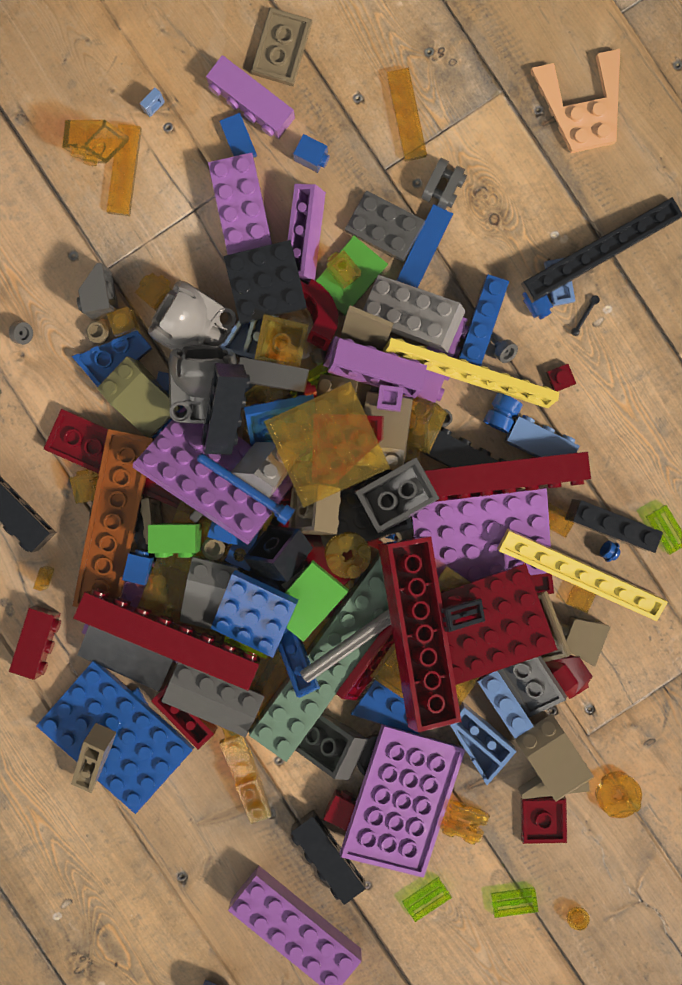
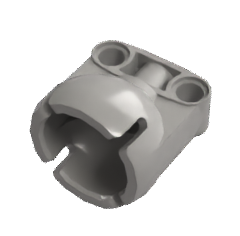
(190, 319)

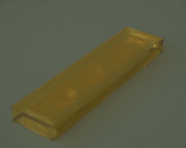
(406, 114)
(124, 172)

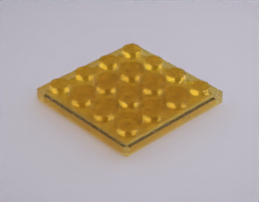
(327, 444)

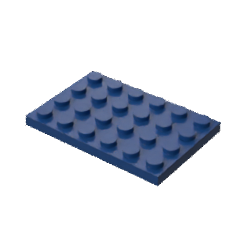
(144, 744)

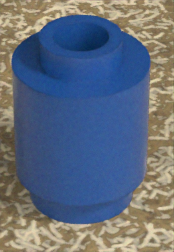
(540, 308)

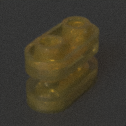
(469, 832)

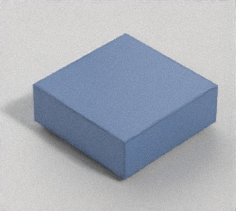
(152, 102)

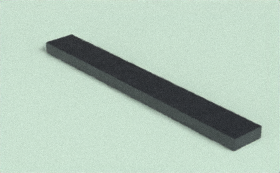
(602, 250)

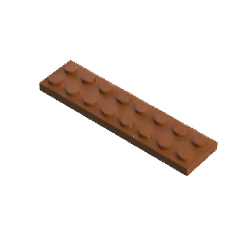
(112, 516)

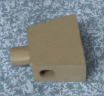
(585, 638)

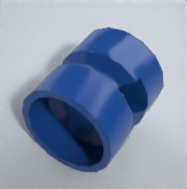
(504, 410)

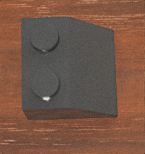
(98, 293)

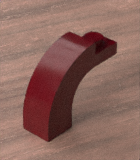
(323, 314)

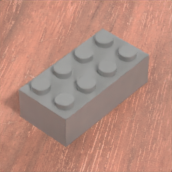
(415, 312)

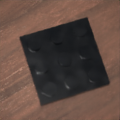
(265, 281)

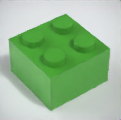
(174, 538)

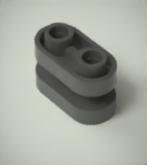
(456, 179)

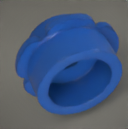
(610, 551)

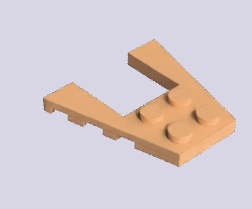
(589, 122)

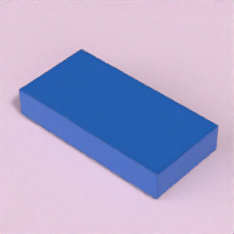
(237, 135)

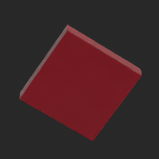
(543, 820)

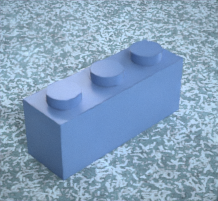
(539, 440)
(505, 703)

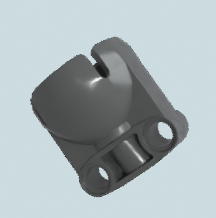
(191, 379)

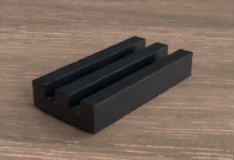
(449, 618)

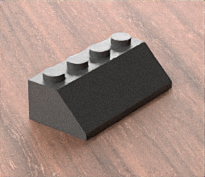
(213, 699)

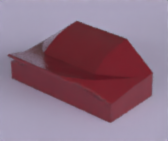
(570, 674)

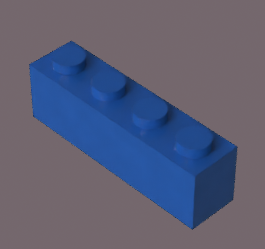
(483, 320)

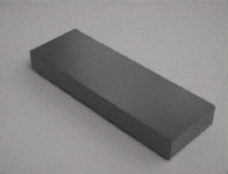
(275, 375)

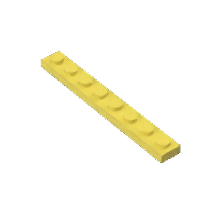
(474, 374)
(582, 574)

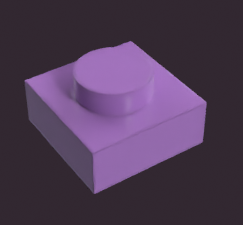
(390, 398)

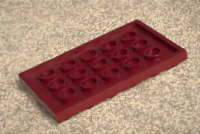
(512, 627)

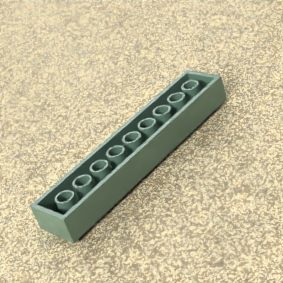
(289, 718)

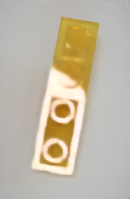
(246, 778)

